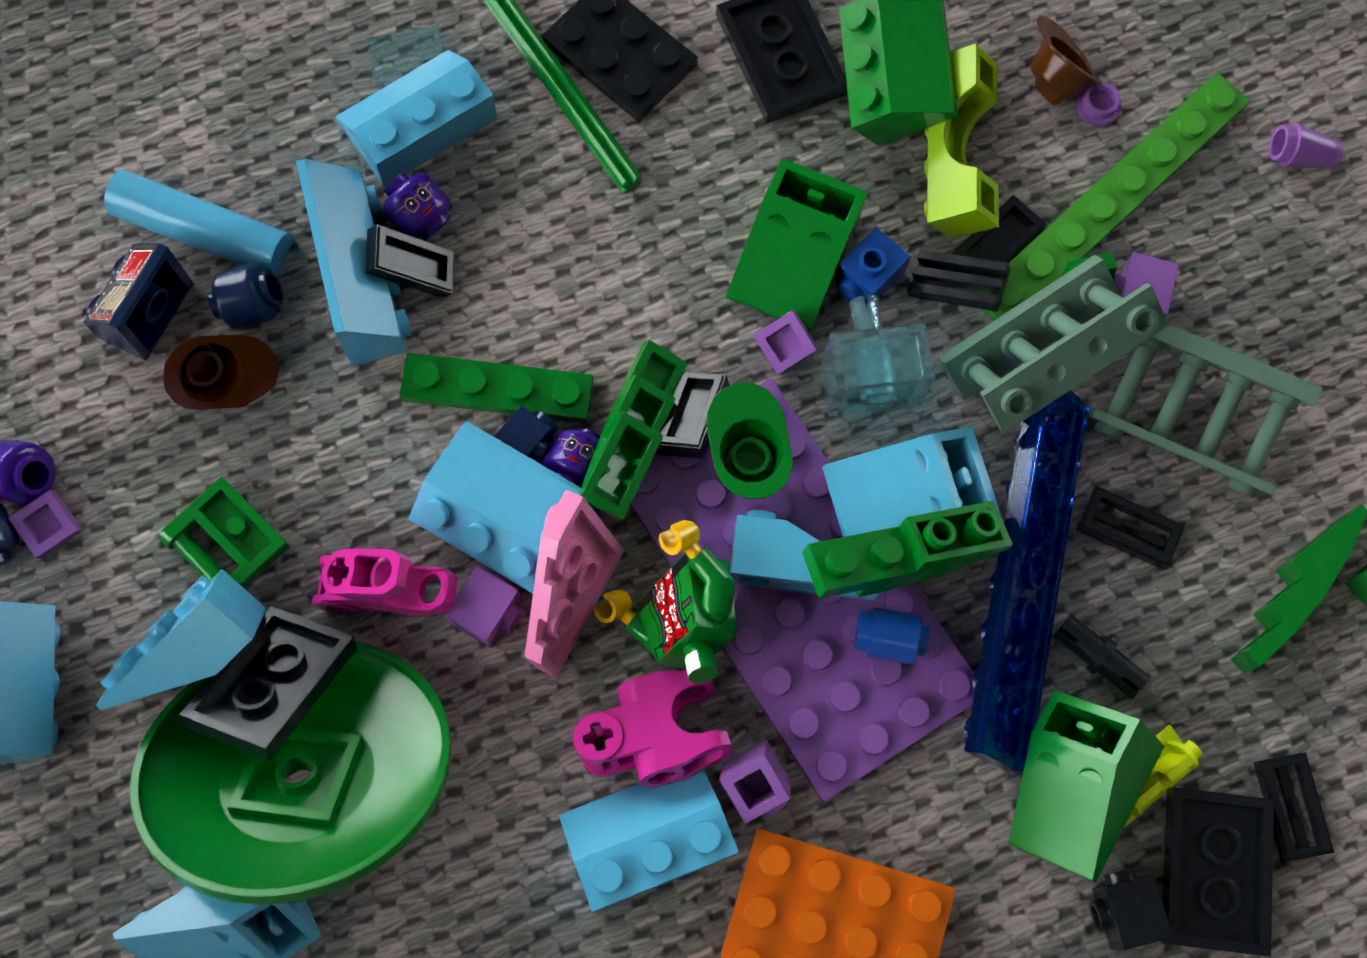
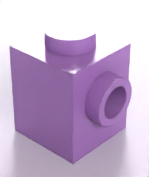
(1146, 269)
(486, 606)
(756, 782)

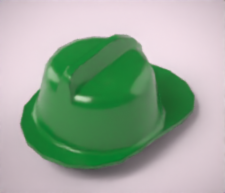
(749, 441)

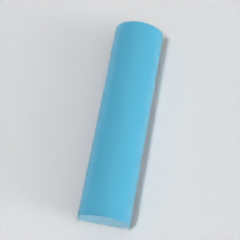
(195, 221)

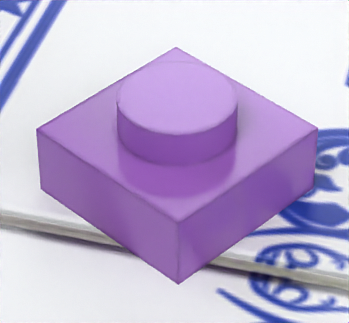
(786, 342)
(45, 524)

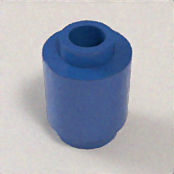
(891, 635)

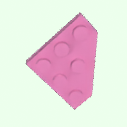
(571, 573)

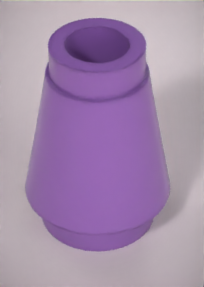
(1304, 147)

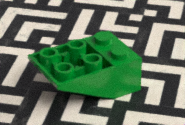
(796, 243)
(1081, 783)

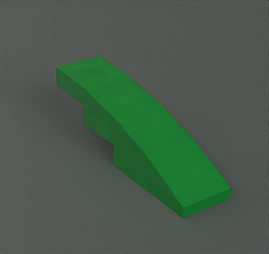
(632, 430)
(1308, 580)

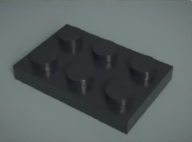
(620, 53)
(782, 55)
(269, 683)
(1219, 871)

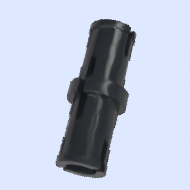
(1102, 656)

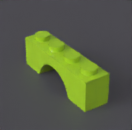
(959, 195)

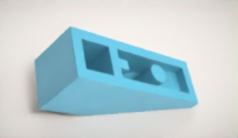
(771, 556)

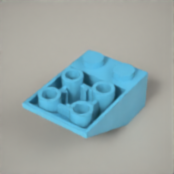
(908, 480)
(186, 646)
(217, 928)

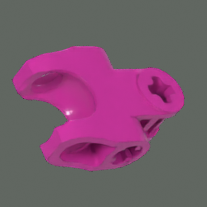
(379, 582)
(645, 732)

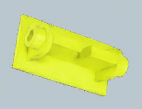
(1172, 765)

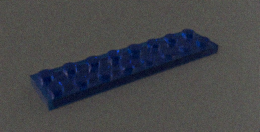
(1026, 585)

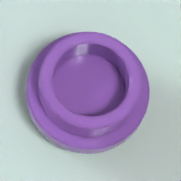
(1099, 105)

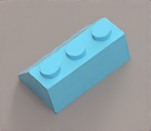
(419, 115)
(490, 503)
(27, 681)
(646, 838)

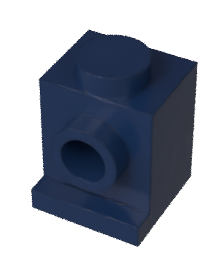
(528, 433)

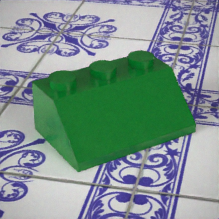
(897, 67)

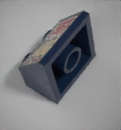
(139, 299)

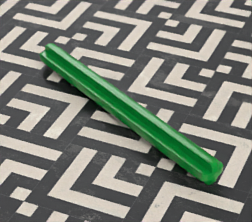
(566, 94)

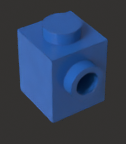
(871, 267)

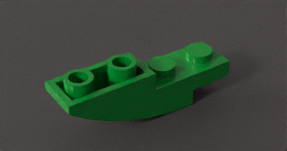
(907, 553)

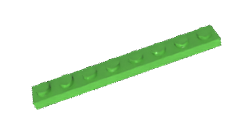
(1121, 190)

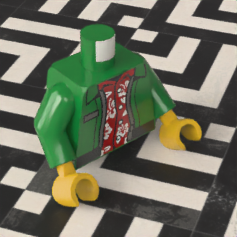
(686, 611)

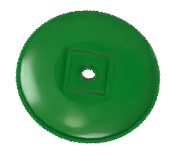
(249, 837)

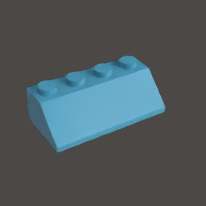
(359, 303)

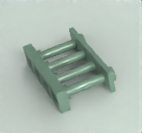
(1039, 322)
(1241, 375)

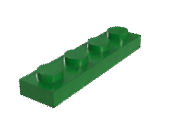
(495, 387)

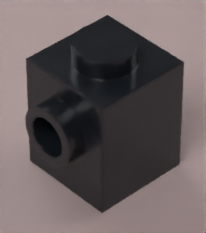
(1129, 910)

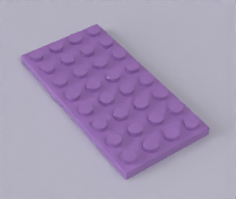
(797, 651)

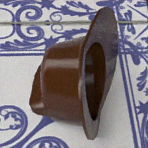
(1060, 65)
(219, 371)

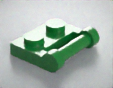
(233, 526)

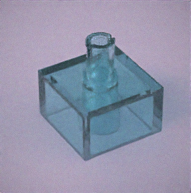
(875, 364)

